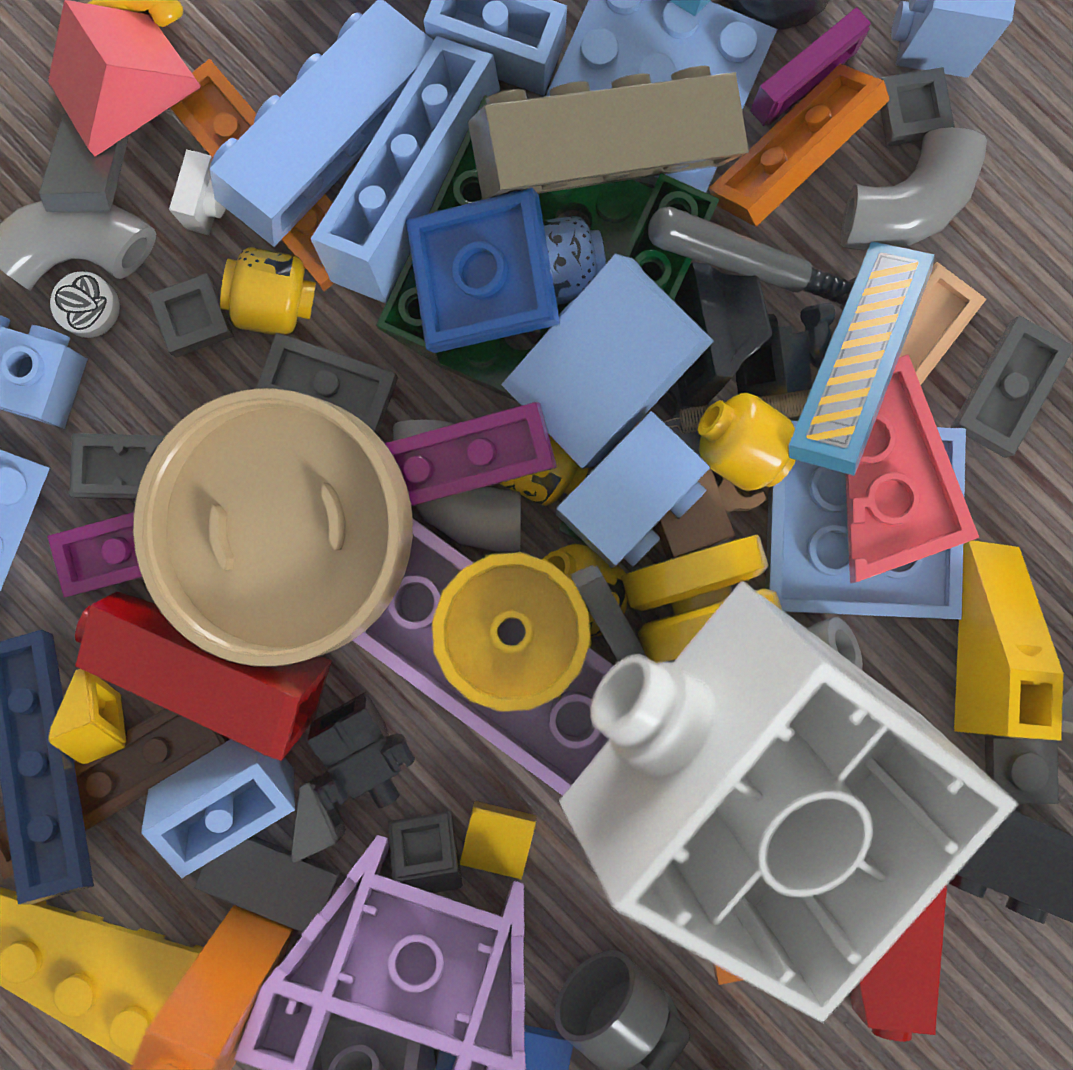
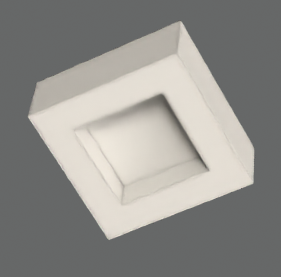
(194, 196)

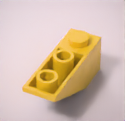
(1005, 655)

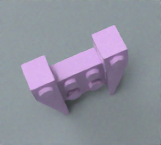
(401, 967)

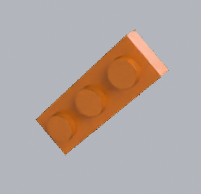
(799, 144)

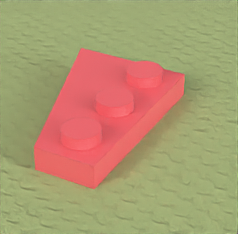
(904, 488)

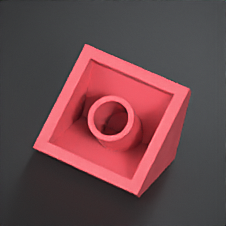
(114, 72)

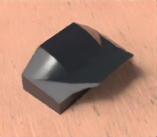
(732, 315)

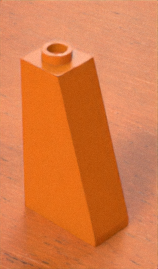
(216, 996)

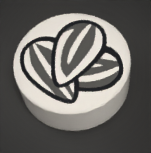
(84, 304)

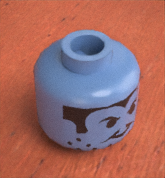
(574, 255)

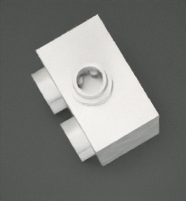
(774, 804)

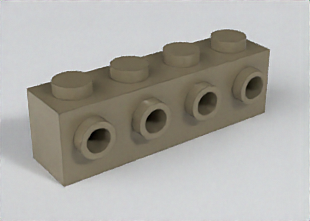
(607, 133)

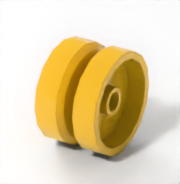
(696, 590)
(478, 659)

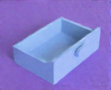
(607, 360)

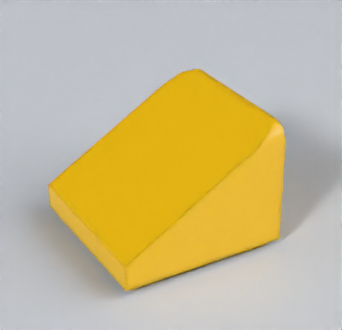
(89, 719)
(498, 840)

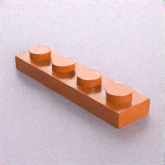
(220, 113)

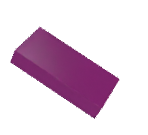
(810, 67)

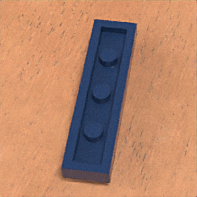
(38, 778)

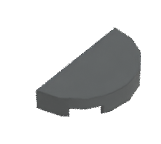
(607, 613)

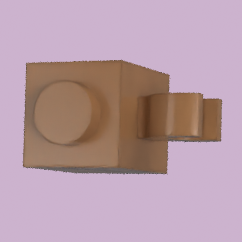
(706, 519)

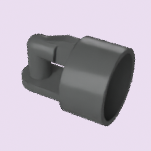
(619, 1015)

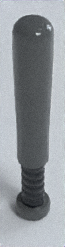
(734, 252)

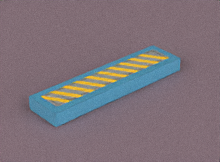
(861, 358)

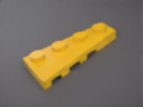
(89, 971)

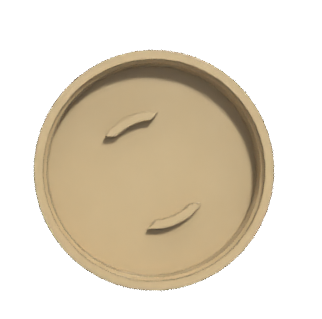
(272, 527)

